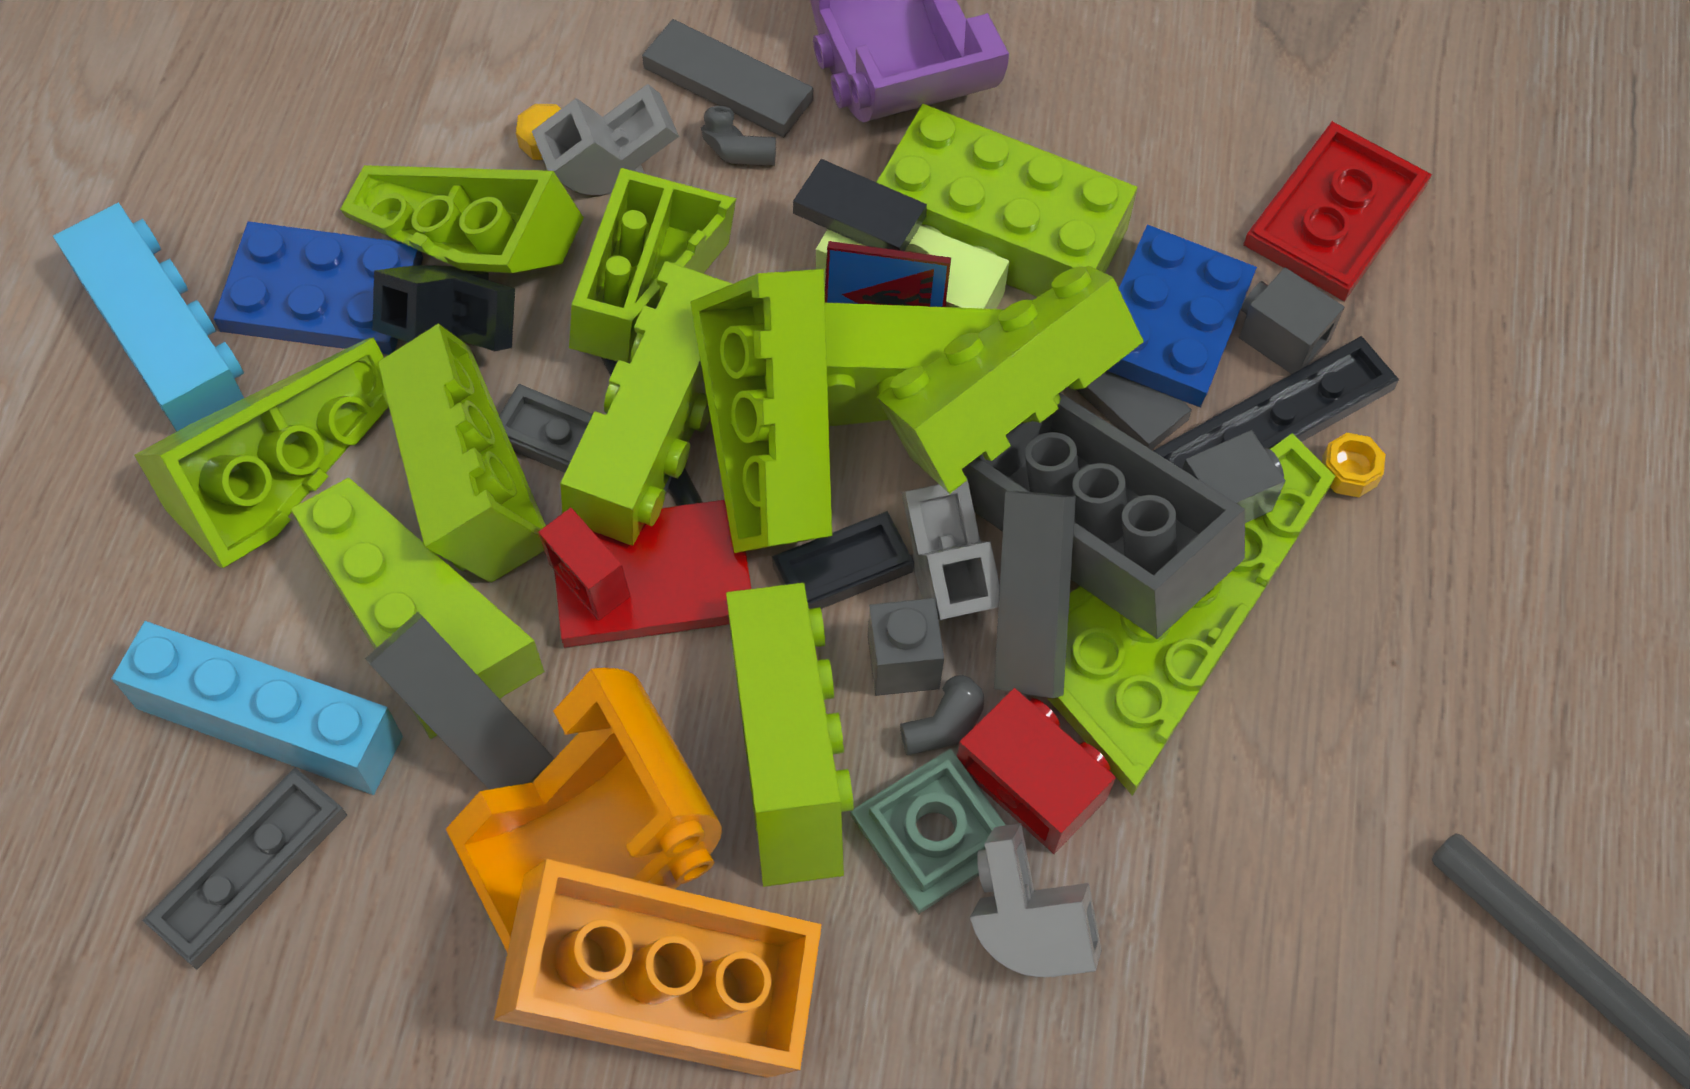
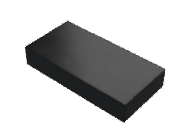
(859, 208)
(846, 561)

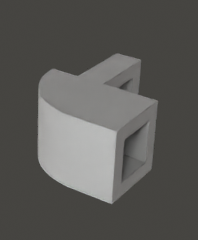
(592, 148)
(948, 551)
(1027, 928)

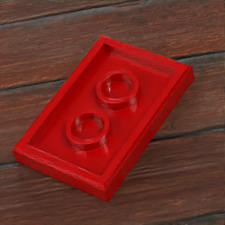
(1337, 210)
(673, 576)

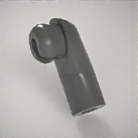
(732, 144)
(952, 720)

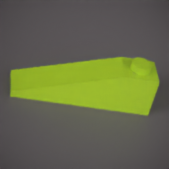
(469, 214)

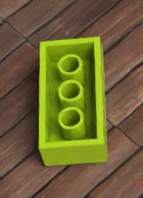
(1010, 198)

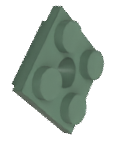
(921, 866)

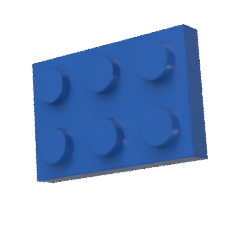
(308, 286)
(1184, 310)

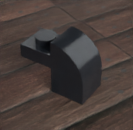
(461, 301)

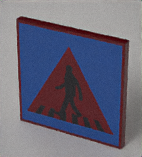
(885, 276)

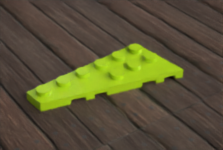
(1134, 689)

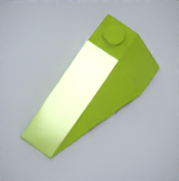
(255, 460)

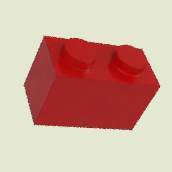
(1036, 769)

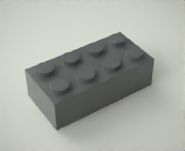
(1142, 526)

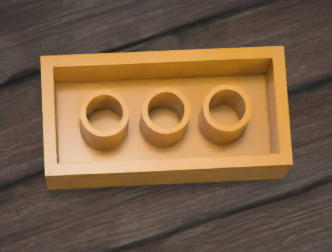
(659, 970)

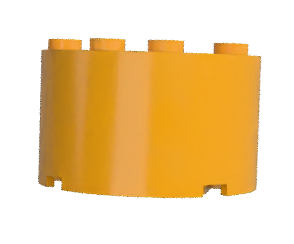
(605, 803)

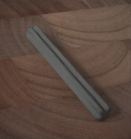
(1567, 955)

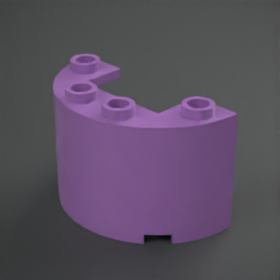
(904, 53)

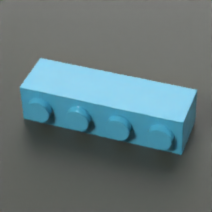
(150, 317)
(259, 707)

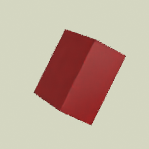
(584, 563)

